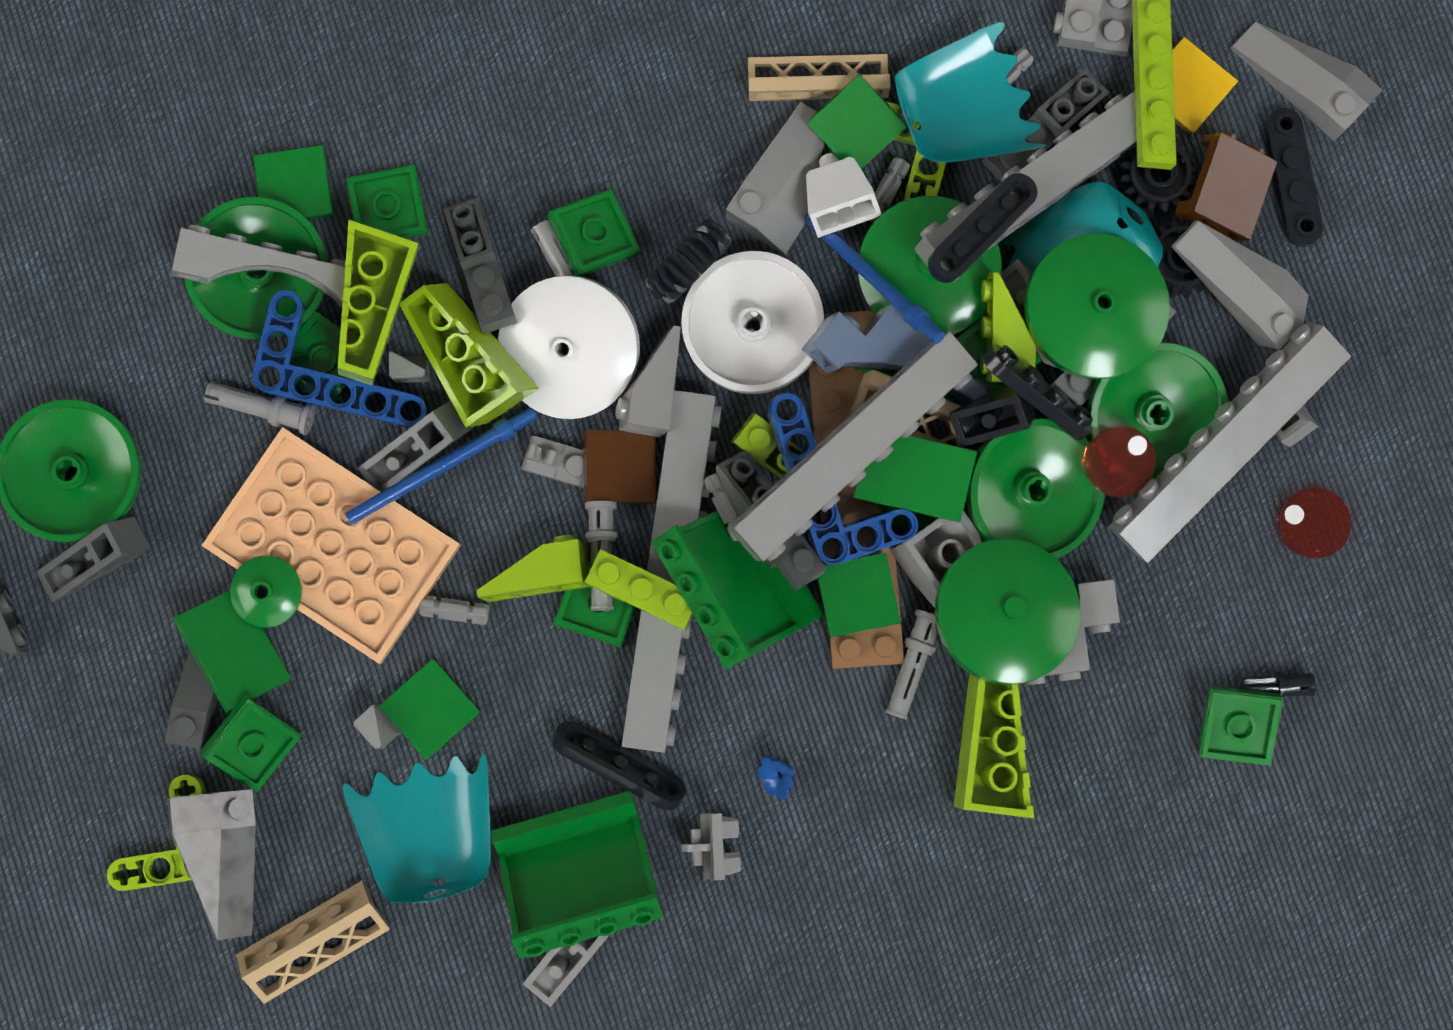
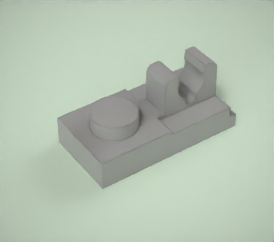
(554, 461)

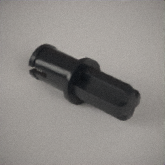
(1282, 684)

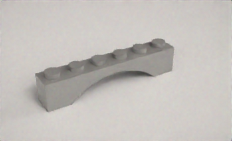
(209, 257)

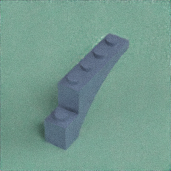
(883, 344)

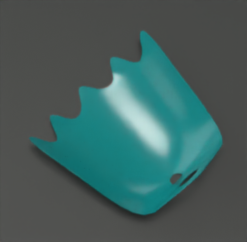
(965, 101)
(1081, 212)
(425, 831)

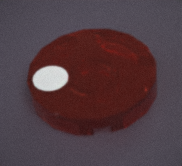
(1119, 461)
(1314, 523)

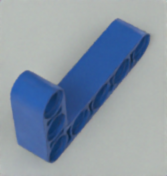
(324, 382)
(832, 527)

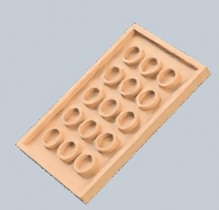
(355, 577)

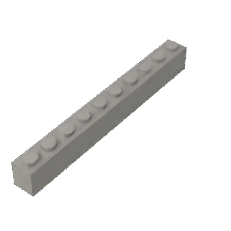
(678, 503)

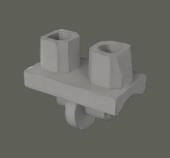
(708, 846)

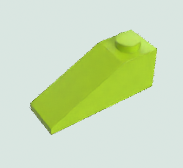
(545, 570)

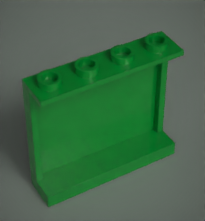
(730, 593)
(576, 875)

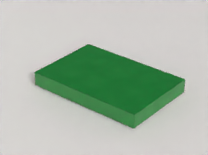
(920, 478)
(231, 652)

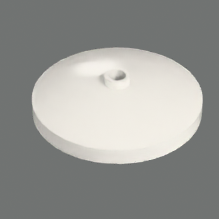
(746, 290)
(599, 339)

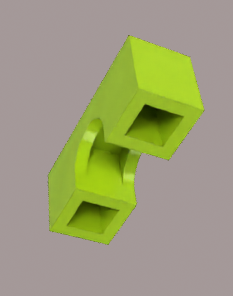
(639, 589)

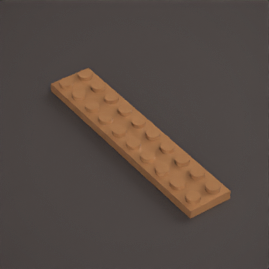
(831, 405)

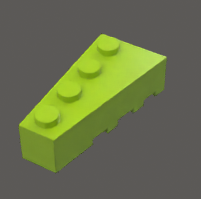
(372, 292)
(470, 364)
(992, 753)

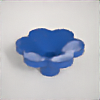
(776, 777)

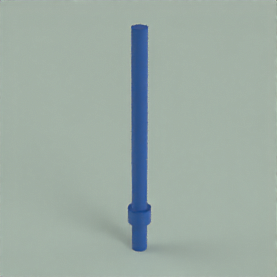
(913, 314)
(501, 431)

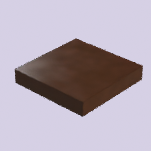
(619, 467)

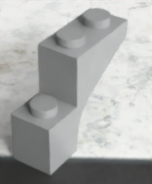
(1098, 612)

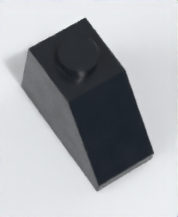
(991, 416)

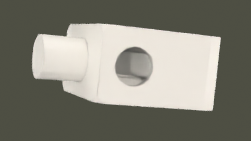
(839, 195)

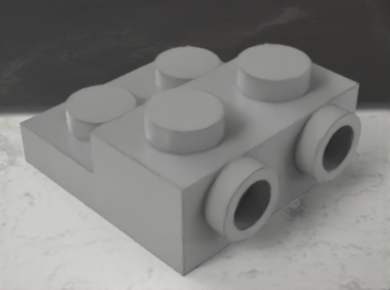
(1095, 25)

